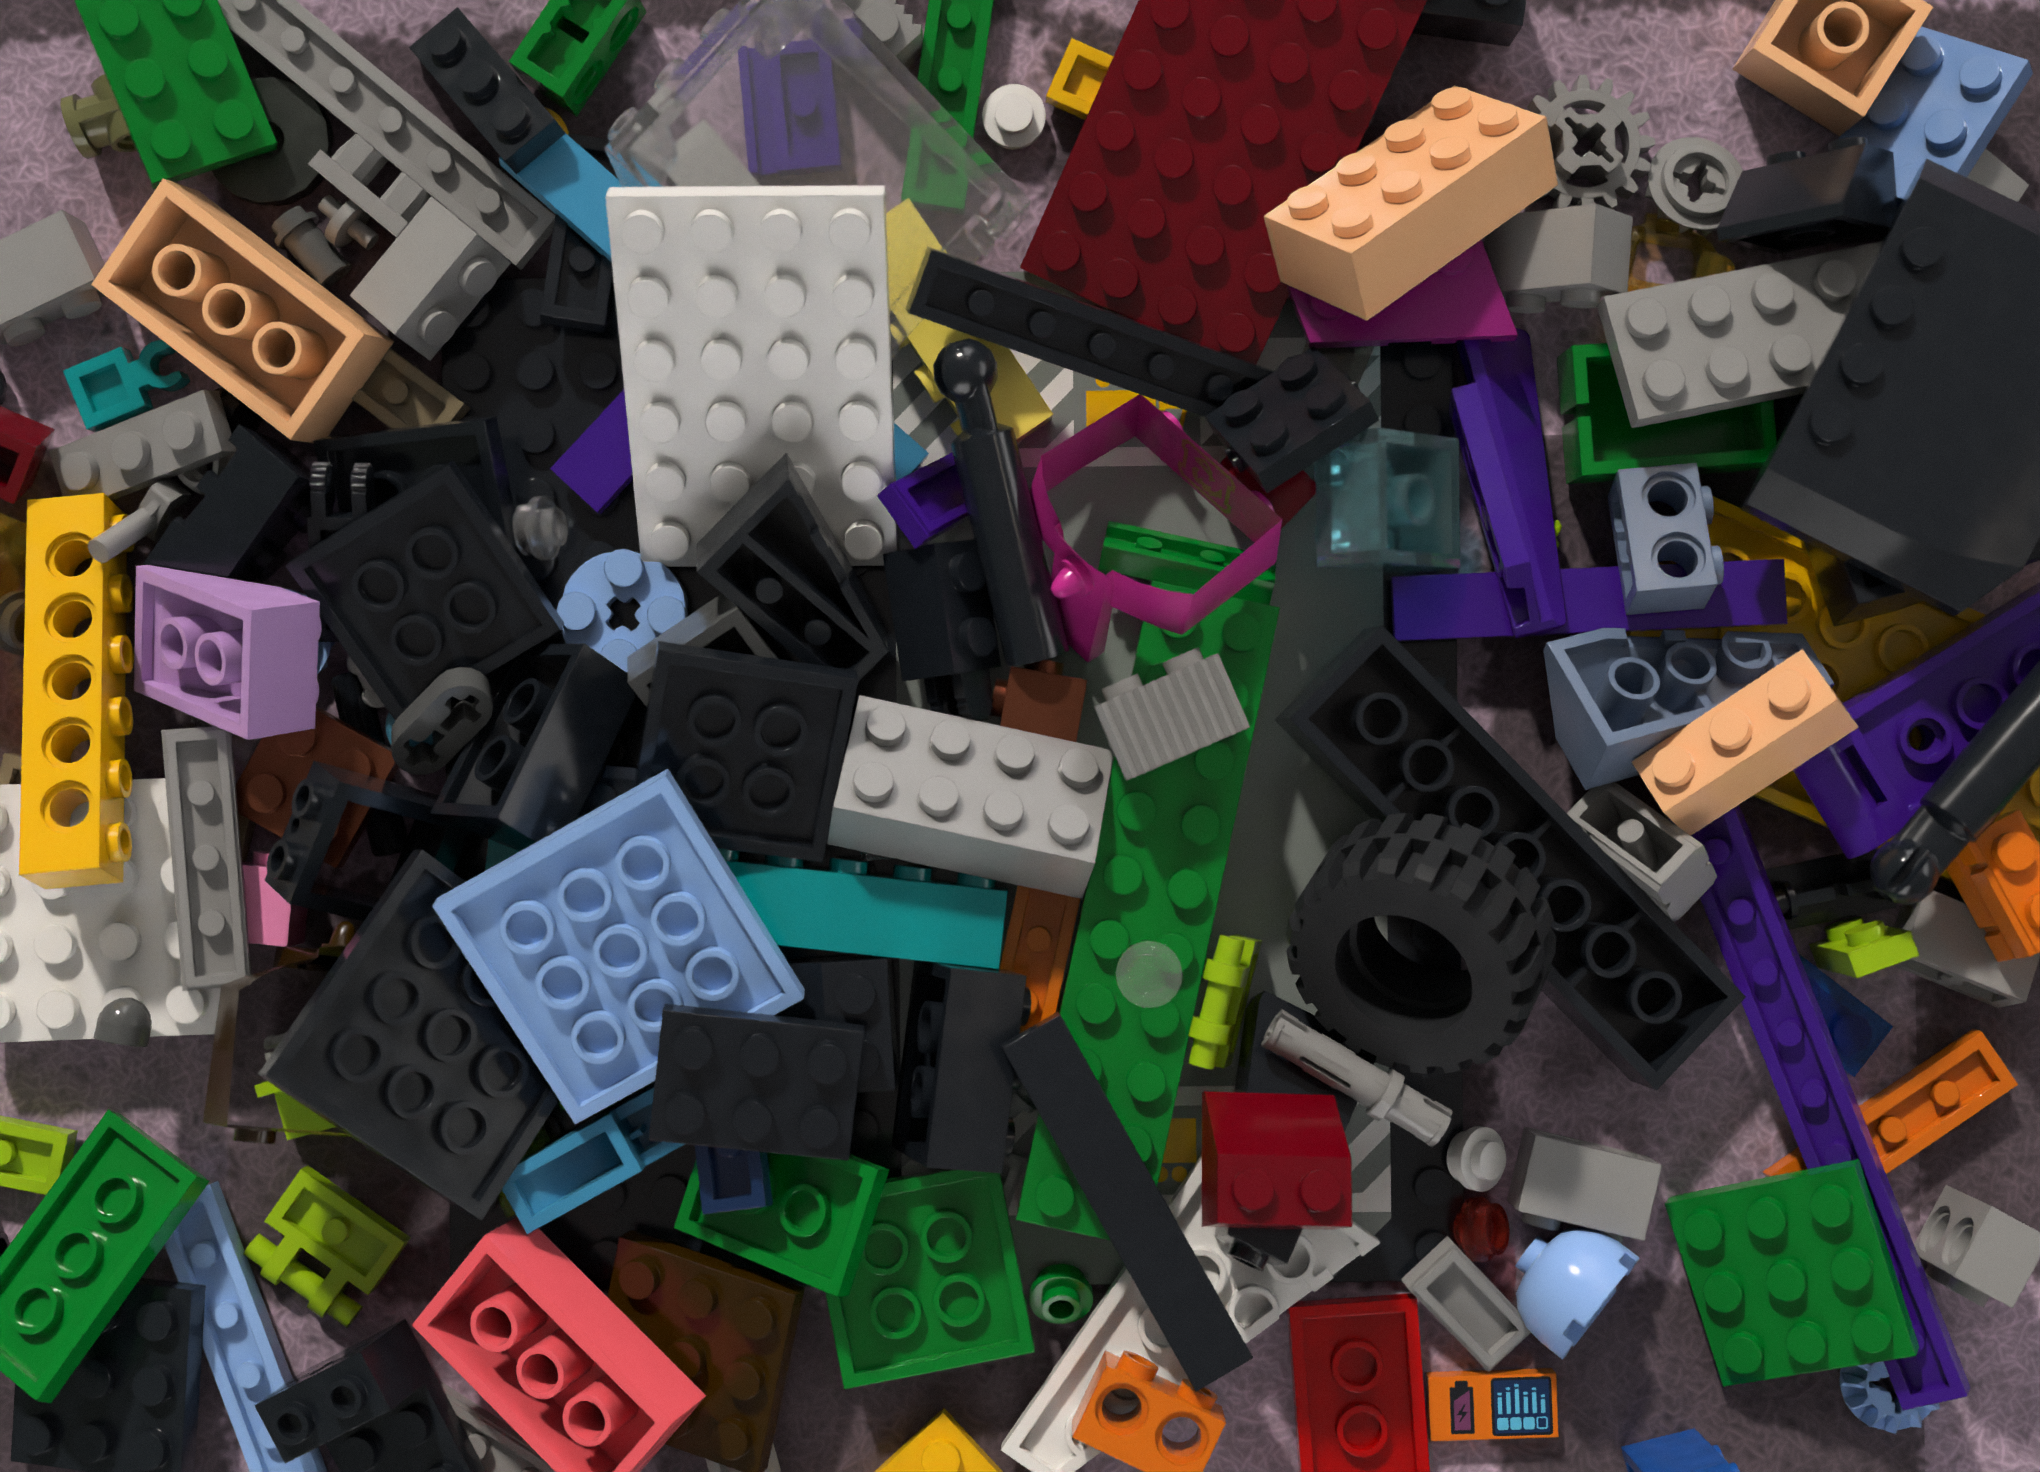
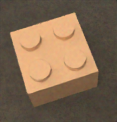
(1830, 54)

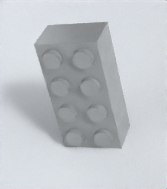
(971, 797)

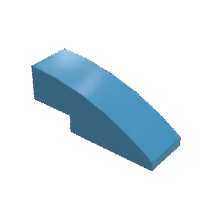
(585, 1162)

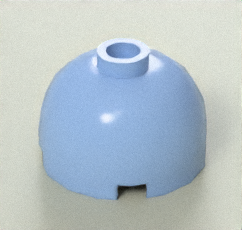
(1569, 1284)

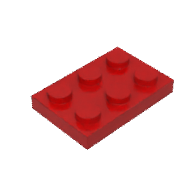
(1358, 1384)

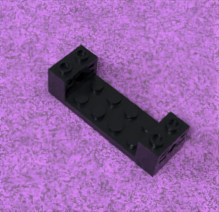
(372, 1409)

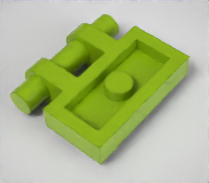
(1225, 1001)
(335, 1231)

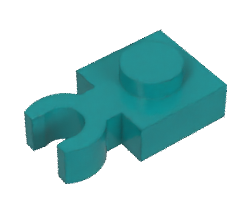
(117, 386)

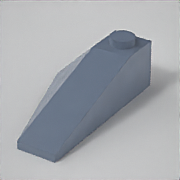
(1629, 693)

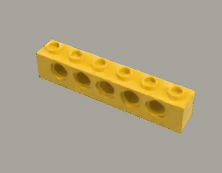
(55, 724)

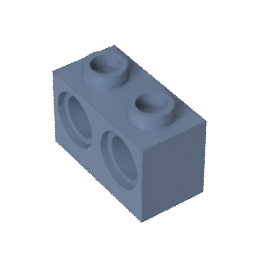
(1648, 538)

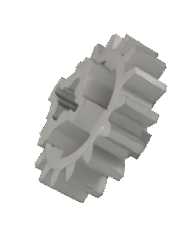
(1603, 162)

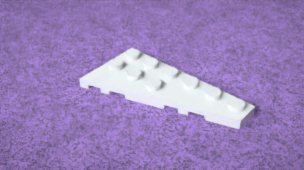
(1124, 1322)

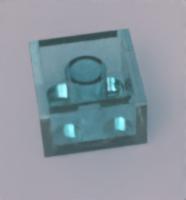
(1389, 503)

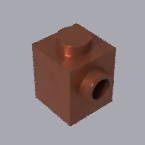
(1040, 700)

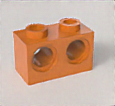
(1138, 1434)

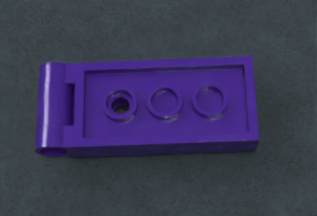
(1873, 776)

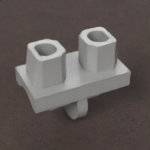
(351, 172)

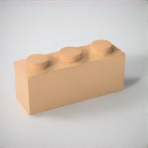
(1744, 744)

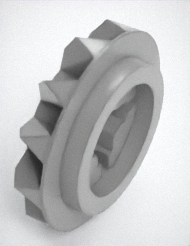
(1679, 162)

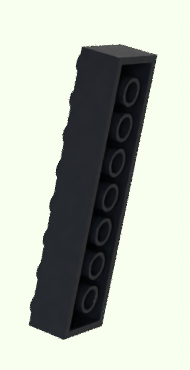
(1413, 749)

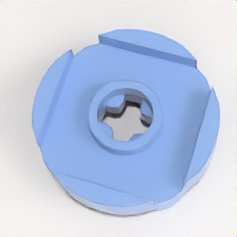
(622, 577)

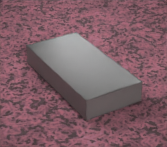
(1467, 1303)

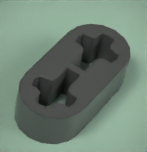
(433, 715)

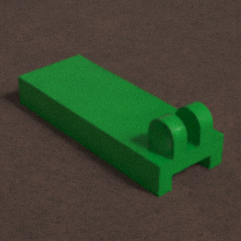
(1175, 560)

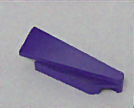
(1508, 477)

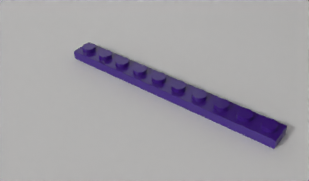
(1815, 1083)

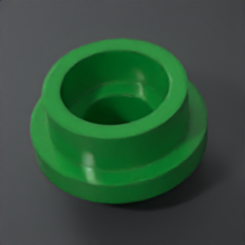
(1060, 1294)

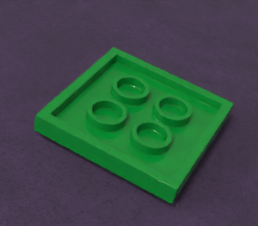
(1792, 1274)
(933, 1282)

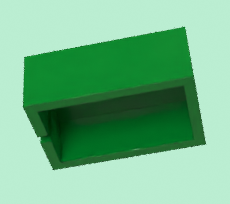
(1603, 441)

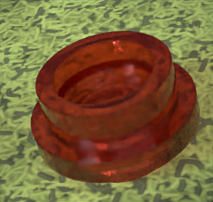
(1481, 1229)

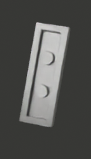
(146, 448)

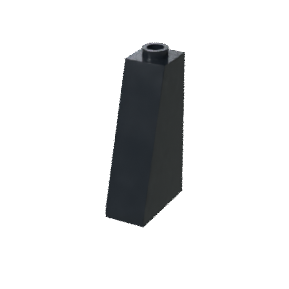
(1267, 1072)

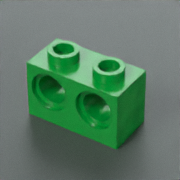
(574, 47)

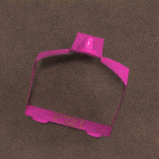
(1087, 594)

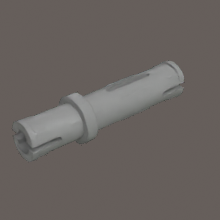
(1343, 1070)

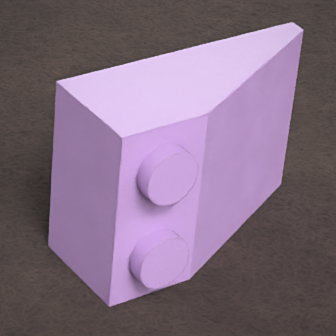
(227, 651)

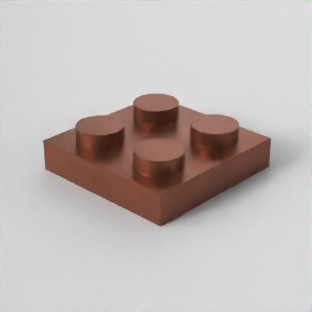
(285, 760)

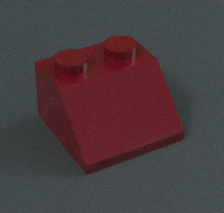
(1274, 1162)

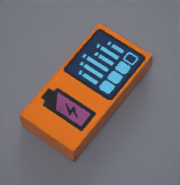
(1491, 1404)

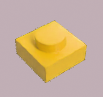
(1078, 78)

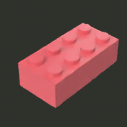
(556, 1356)

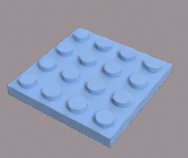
(604, 931)

